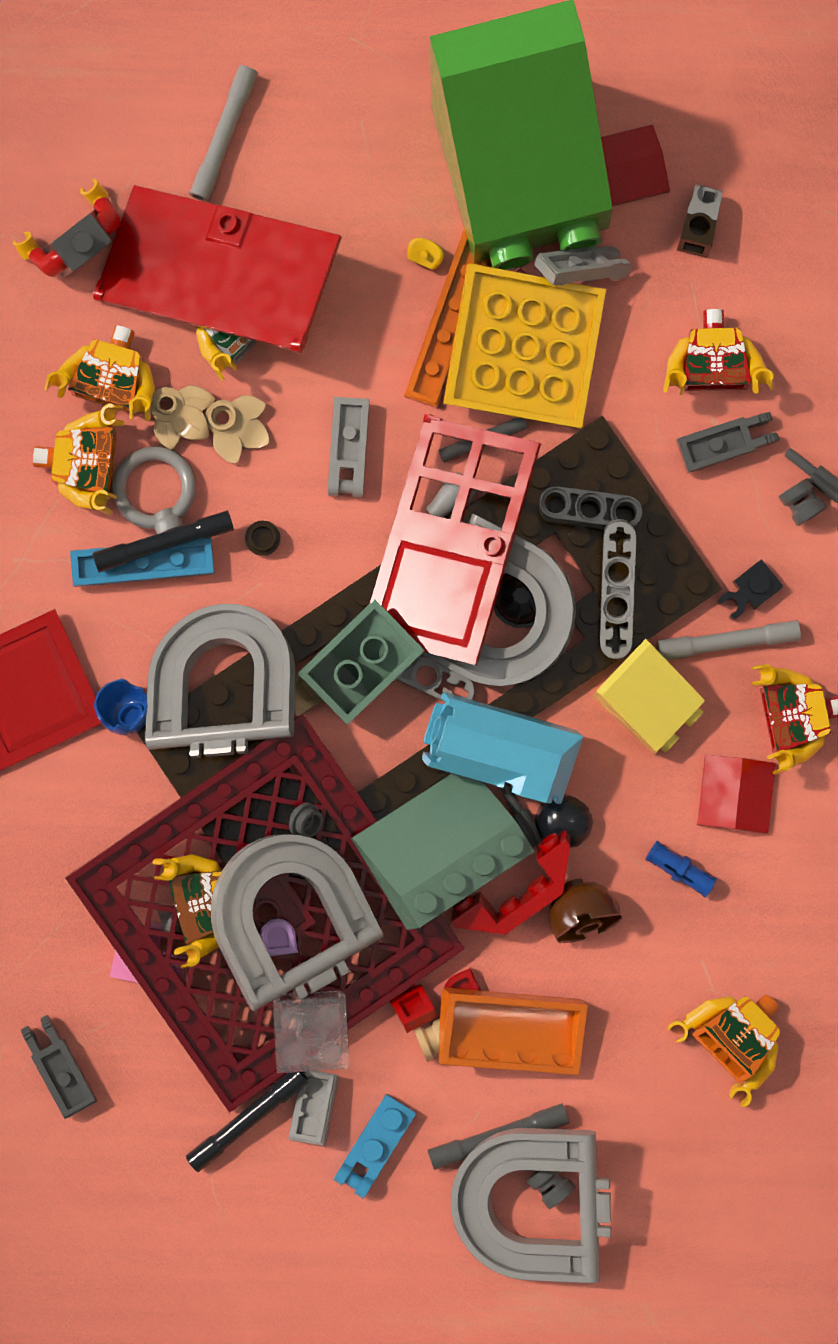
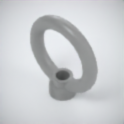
(167, 518)

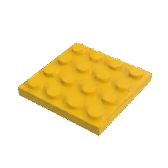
(524, 346)

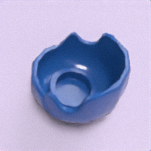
(121, 707)

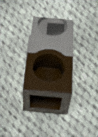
(700, 221)

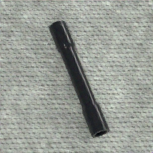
(125, 553)
(216, 1144)

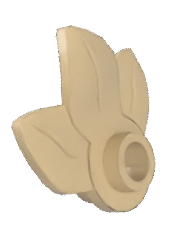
(185, 416)
(241, 430)

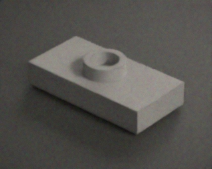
(314, 1109)

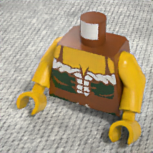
(192, 887)

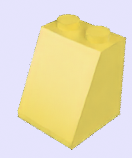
(650, 698)

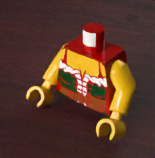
(716, 359)
(794, 714)

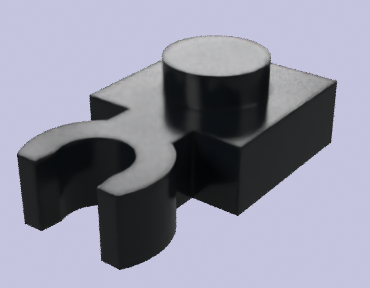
(754, 587)

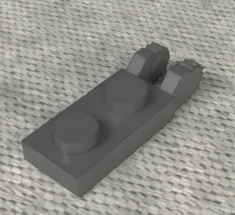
(723, 442)
(59, 1070)

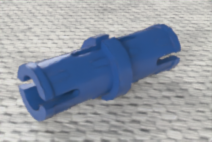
(681, 869)

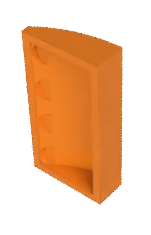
(511, 1031)

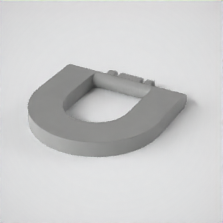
(551, 627)
(172, 669)
(238, 935)
(532, 1257)

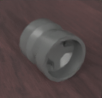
(808, 508)
(551, 1195)

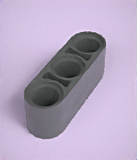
(575, 497)

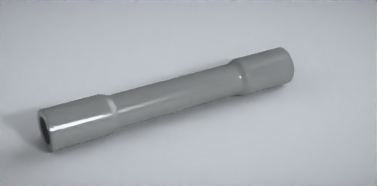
(237, 97)
(769, 634)

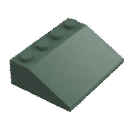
(441, 848)

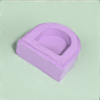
(278, 937)

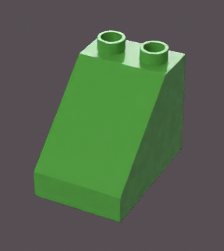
(521, 134)

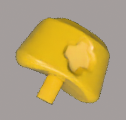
(425, 253)

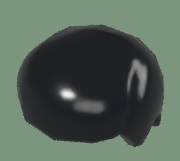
(569, 816)

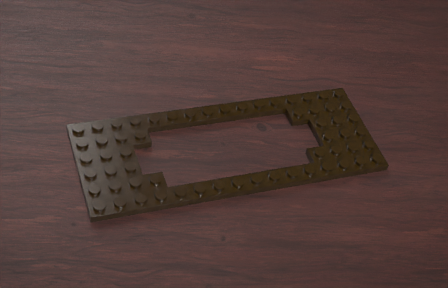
(667, 586)

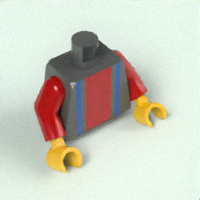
(78, 242)

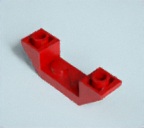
(479, 915)

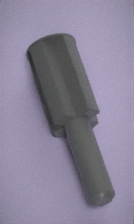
(820, 477)
(522, 817)

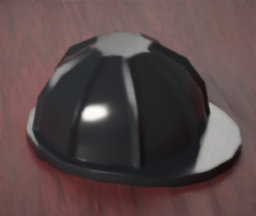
(515, 603)

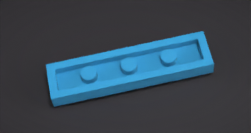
(178, 562)

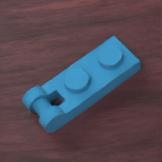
(375, 1144)

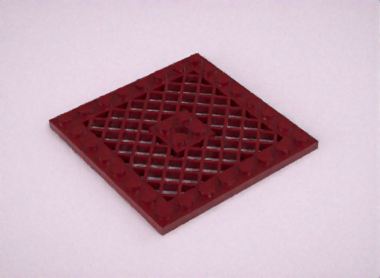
(98, 891)

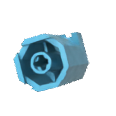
(501, 748)

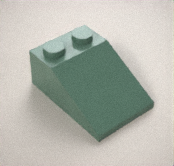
(361, 661)

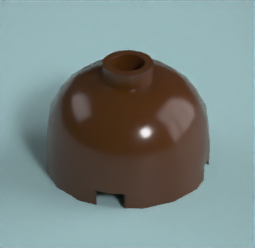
(582, 910)

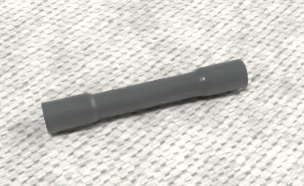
(459, 1149)

